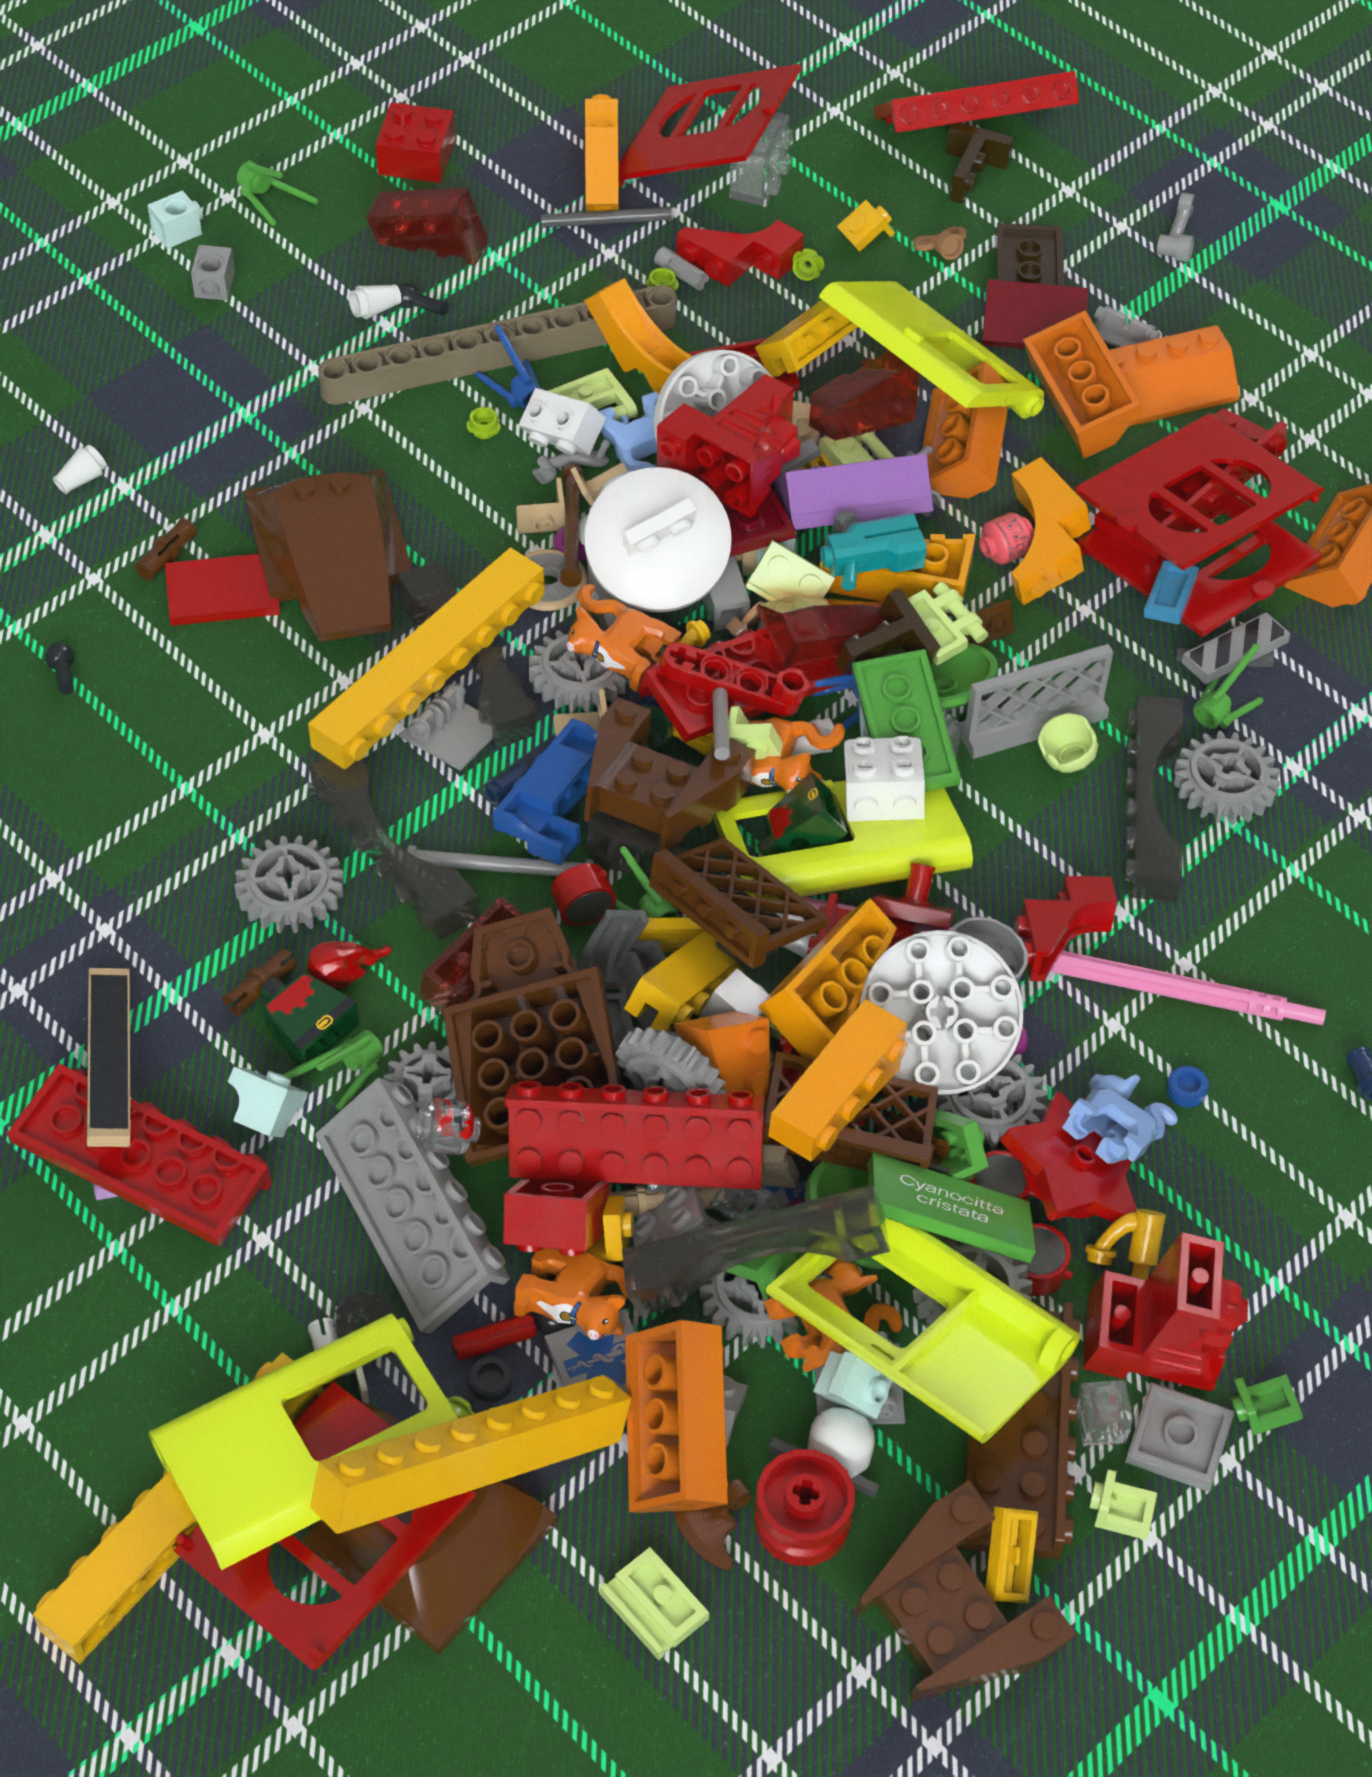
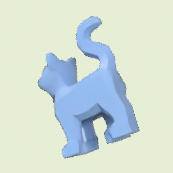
(632, 439)
(1121, 1124)

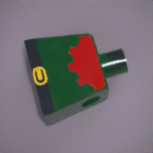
(804, 819)
(307, 1016)

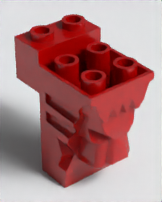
(737, 448)
(1171, 1322)

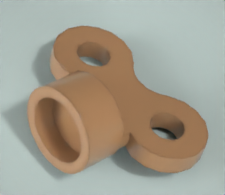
(947, 243)
(738, 626)

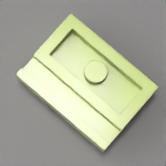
(787, 574)
(654, 1603)

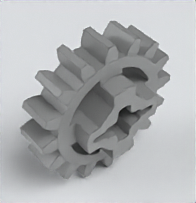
(424, 1073)

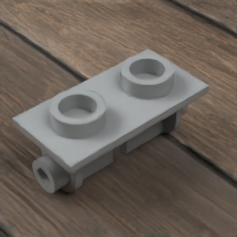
(1118, 333)

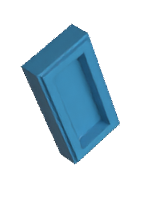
(1171, 593)

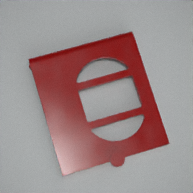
(728, 143)
(1130, 485)
(1212, 599)
(316, 1631)

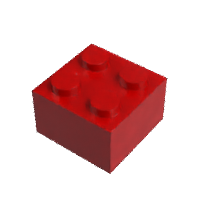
(415, 142)
(555, 1215)

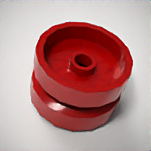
(804, 1507)

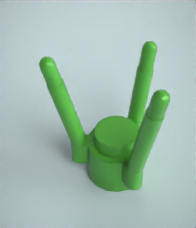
(258, 179)
(1214, 707)
(652, 902)
(355, 1053)

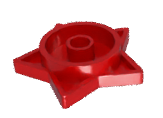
(1067, 1170)

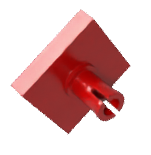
(915, 903)

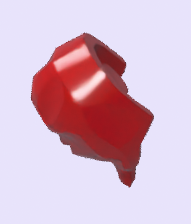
(338, 962)

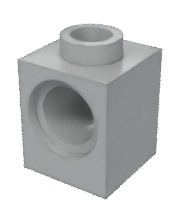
(213, 272)

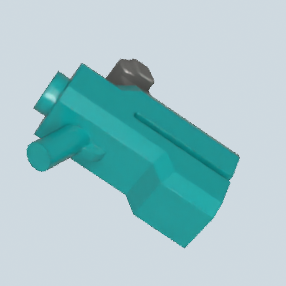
(872, 545)

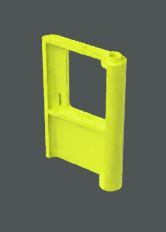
(931, 345)
(876, 855)
(973, 1360)
(244, 1459)

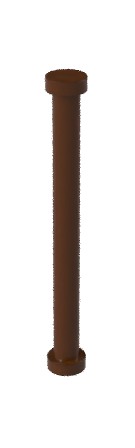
(571, 574)

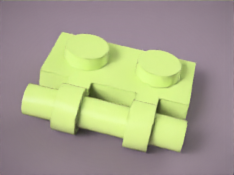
(948, 633)

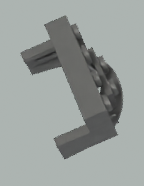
(622, 964)

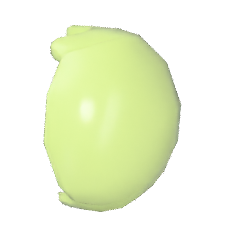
(1068, 742)

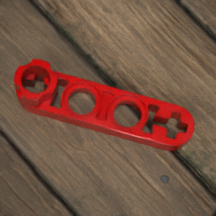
(786, 688)

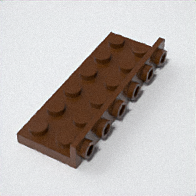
(1029, 1459)

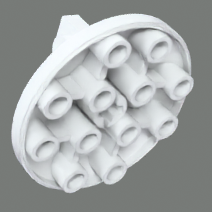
(707, 383)
(657, 539)
(957, 1007)

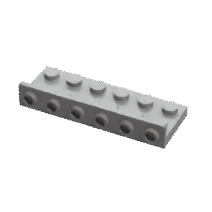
(410, 1205)

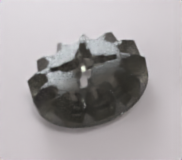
(359, 1306)

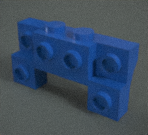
(548, 793)

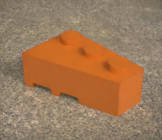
(736, 1047)

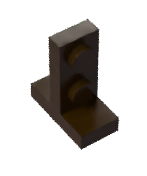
(977, 149)
(899, 630)

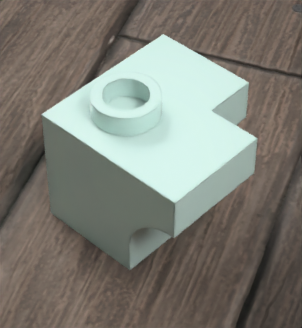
(266, 1101)
(853, 1384)

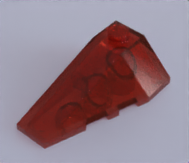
(815, 627)

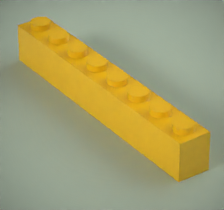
(426, 659)
(468, 1453)
(128, 1559)

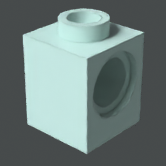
(175, 219)

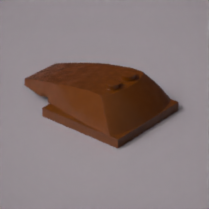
(332, 548)
(526, 1021)
(457, 1570)

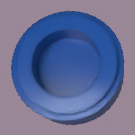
(1187, 1086)

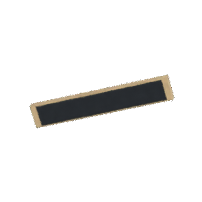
(108, 1058)

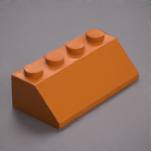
(1179, 373)
(1083, 382)
(964, 441)
(1346, 551)
(676, 1418)

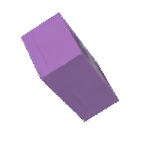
(865, 488)

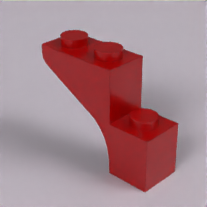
(730, 255)
(1048, 925)

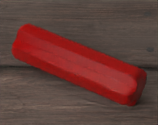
(493, 1336)

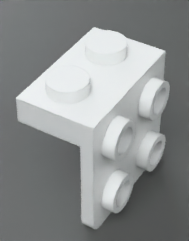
(884, 779)

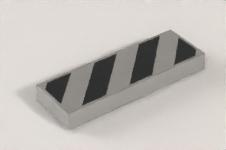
(1225, 651)

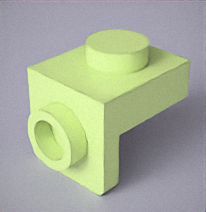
(756, 736)
(1123, 1507)

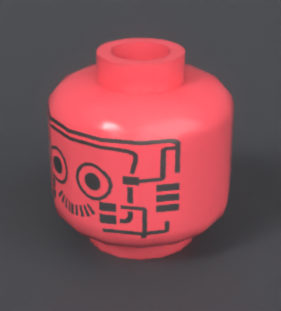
(1006, 538)

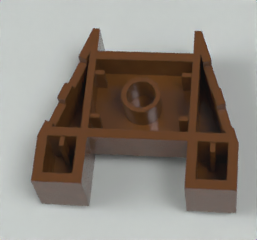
(656, 788)
(946, 1611)

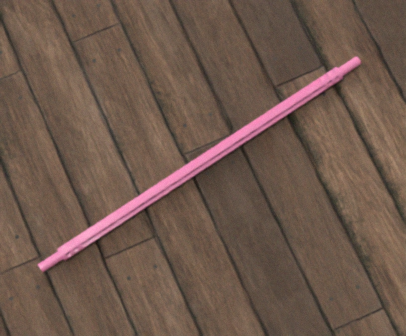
(1164, 983)

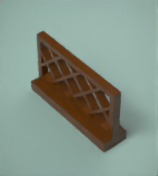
(720, 912)
(852, 1144)

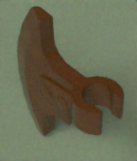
(709, 1527)

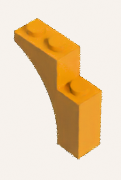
(601, 153)
(634, 335)
(1058, 520)

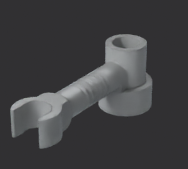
(1177, 243)

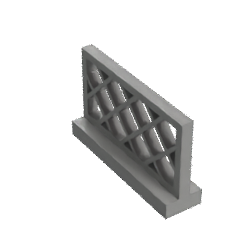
(1022, 717)

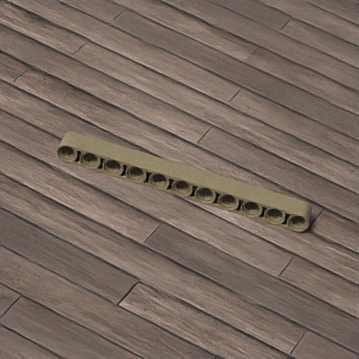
(476, 349)

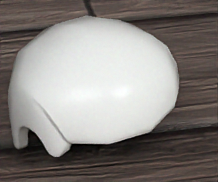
(845, 1437)

